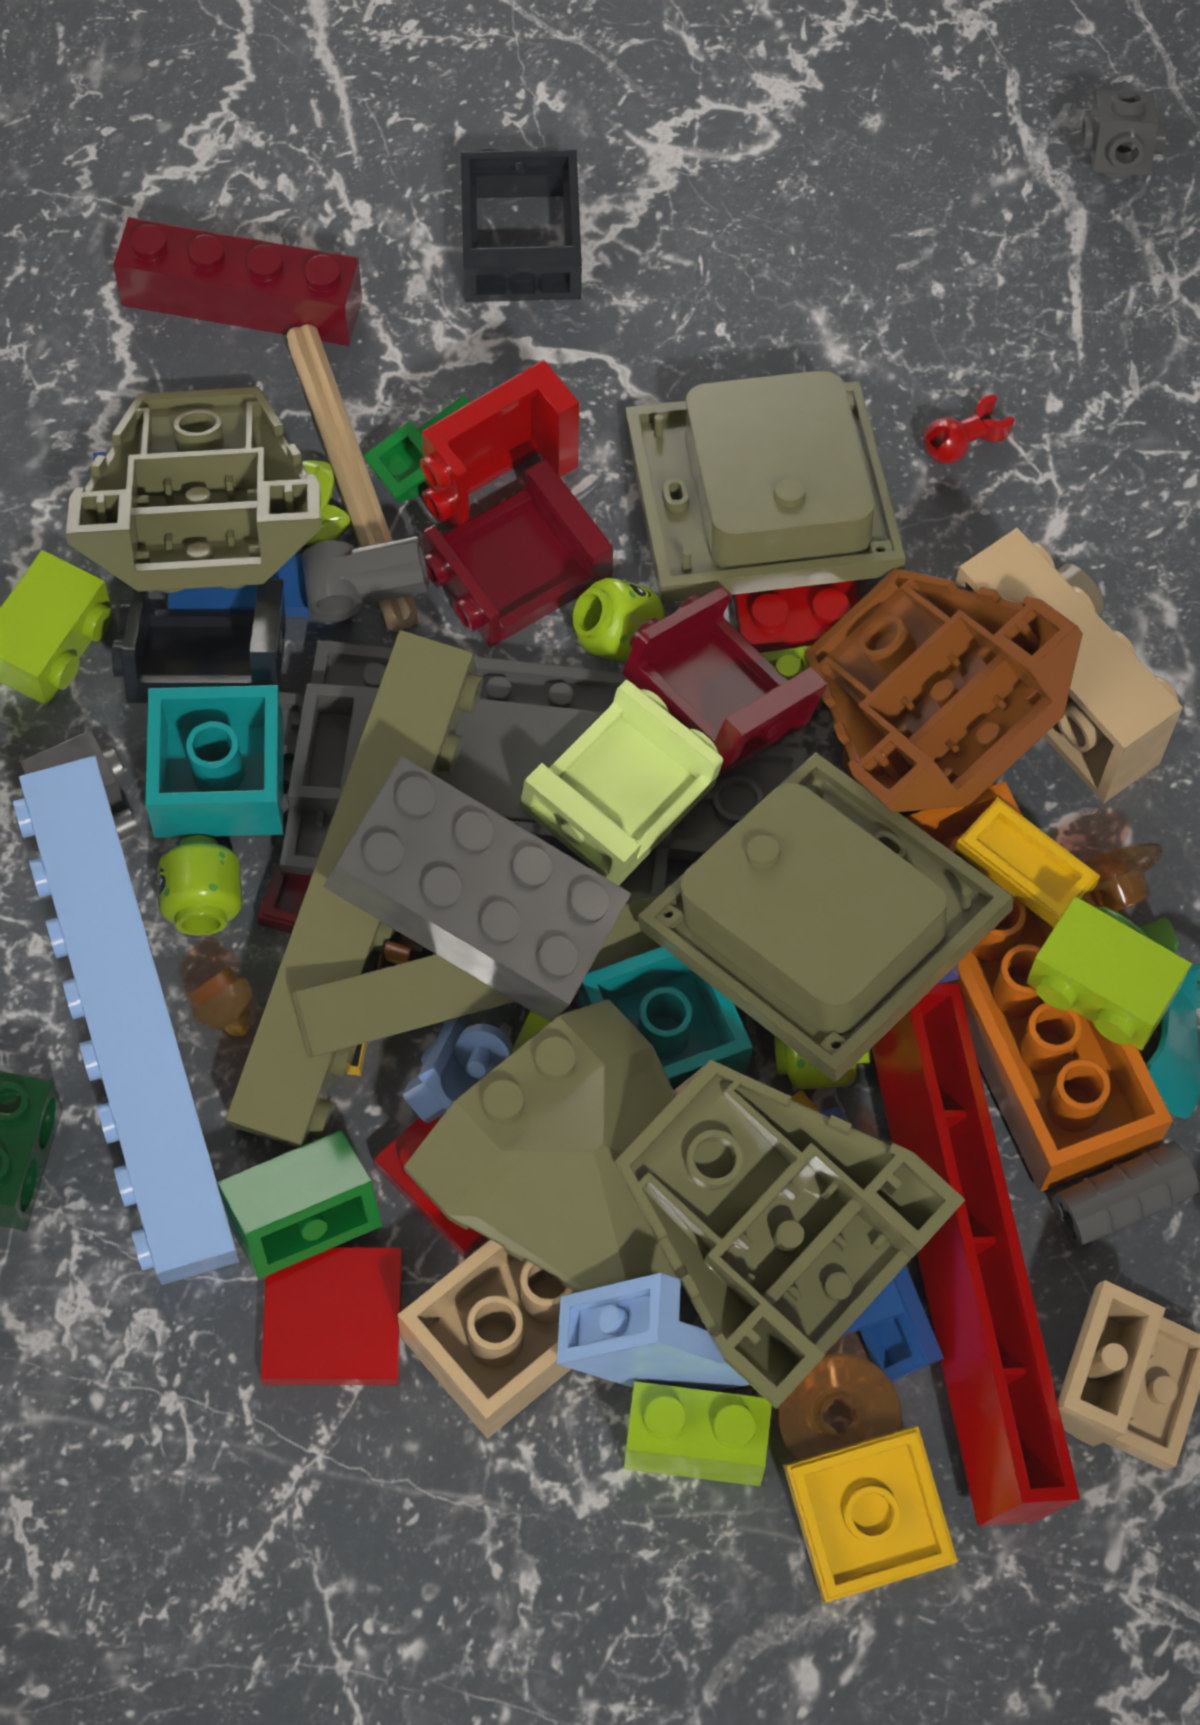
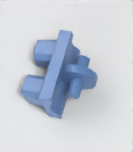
(454, 1064)

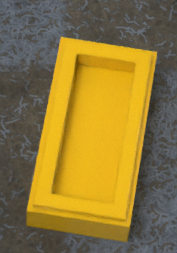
(1026, 862)

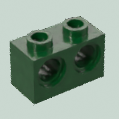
(27, 1131)

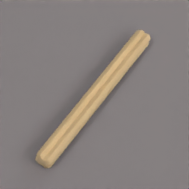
(345, 457)

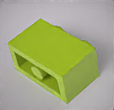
(50, 626)
(1107, 974)
(698, 1434)

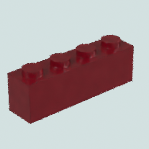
(237, 280)

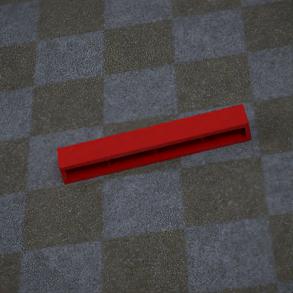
(976, 1270)

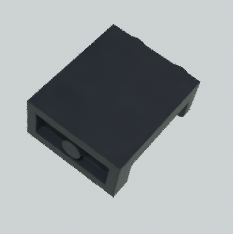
(200, 644)

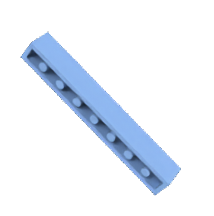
(127, 1021)

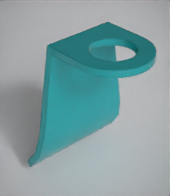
(1177, 1060)

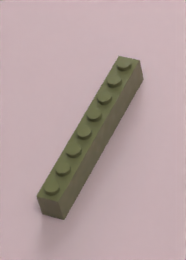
(414, 717)

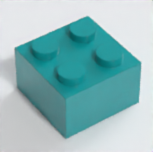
(215, 761)
(673, 1011)

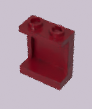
(519, 557)
(719, 680)

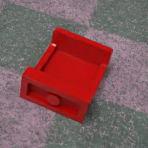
(494, 435)

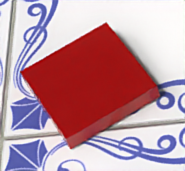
(334, 1319)

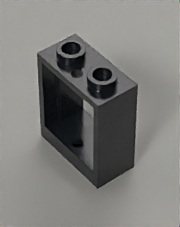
(521, 271)

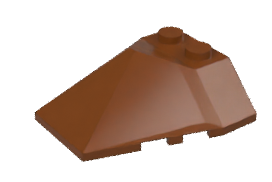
(942, 686)

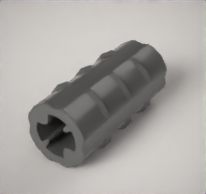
(1125, 1194)

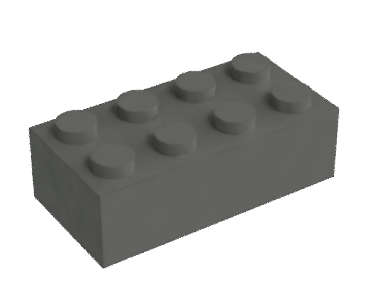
(477, 890)

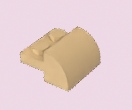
(1131, 1378)

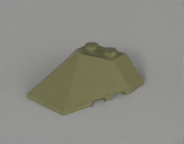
(196, 494)
(538, 1145)
(778, 1219)

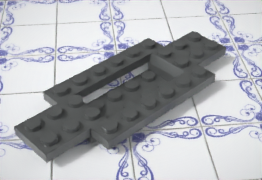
(521, 720)

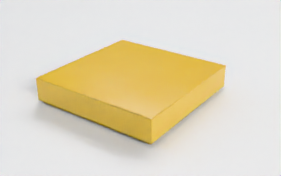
(870, 1513)

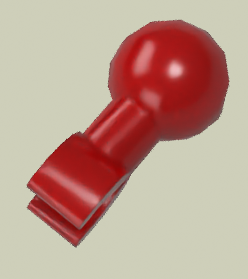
(949, 439)

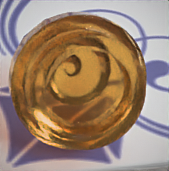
(223, 1003)

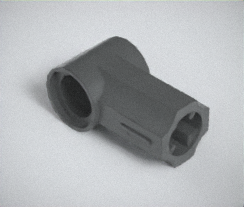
(347, 577)

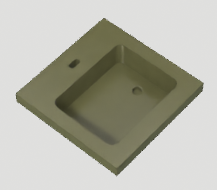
(768, 484)
(825, 915)

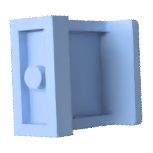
(636, 1335)

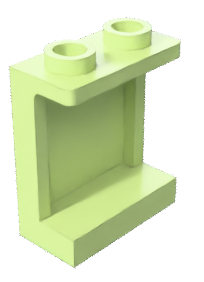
(623, 783)

